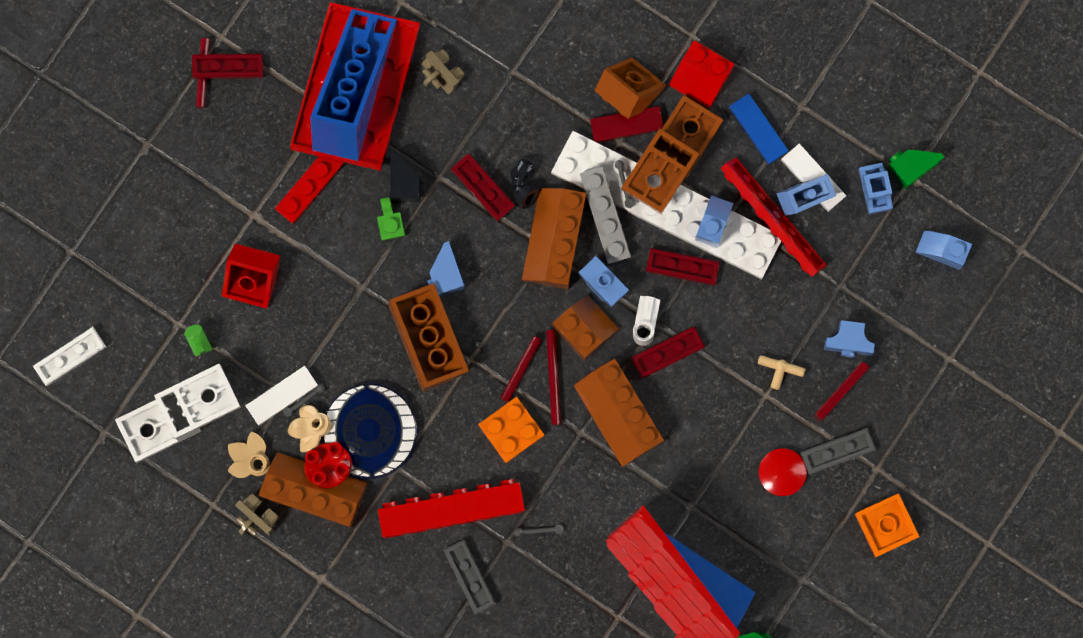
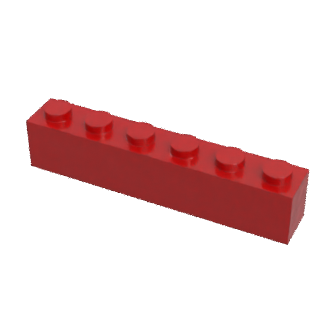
(451, 510)

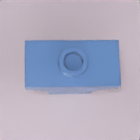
(876, 188)
(603, 282)
(850, 340)

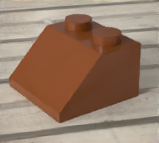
(629, 87)
(585, 327)

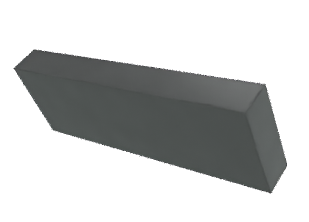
(838, 451)
(469, 577)

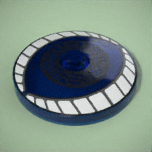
(374, 429)

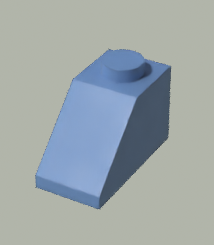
(806, 195)
(714, 221)
(944, 248)
(446, 273)

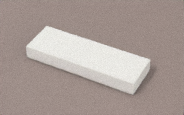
(806, 169)
(69, 356)
(281, 396)

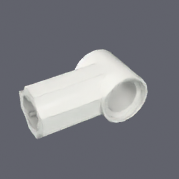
(646, 318)

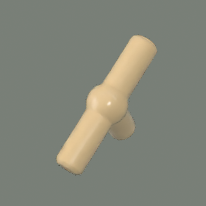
(781, 367)

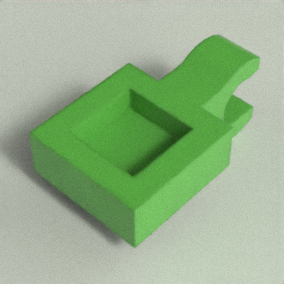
(390, 224)

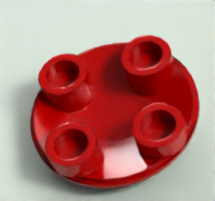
(327, 465)
(782, 472)

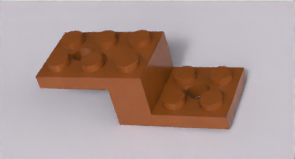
(672, 154)

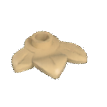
(306, 427)
(246, 455)

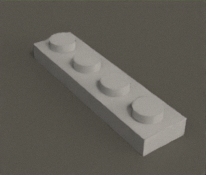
(605, 215)

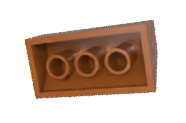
(554, 237)
(428, 337)
(618, 413)
(290, 487)

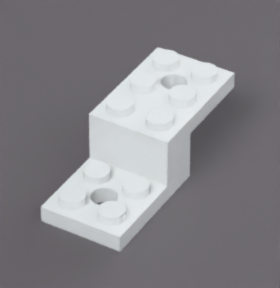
(178, 413)

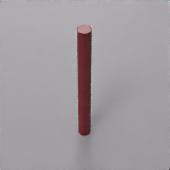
(553, 377)

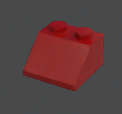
(701, 74)
(250, 275)

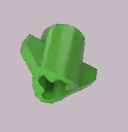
(197, 340)

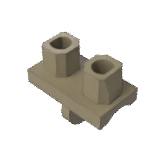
(439, 74)
(248, 507)

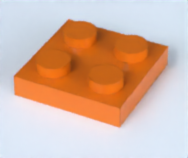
(511, 430)
(886, 525)

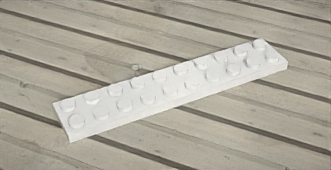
(742, 241)

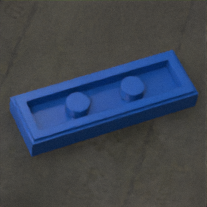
(758, 129)

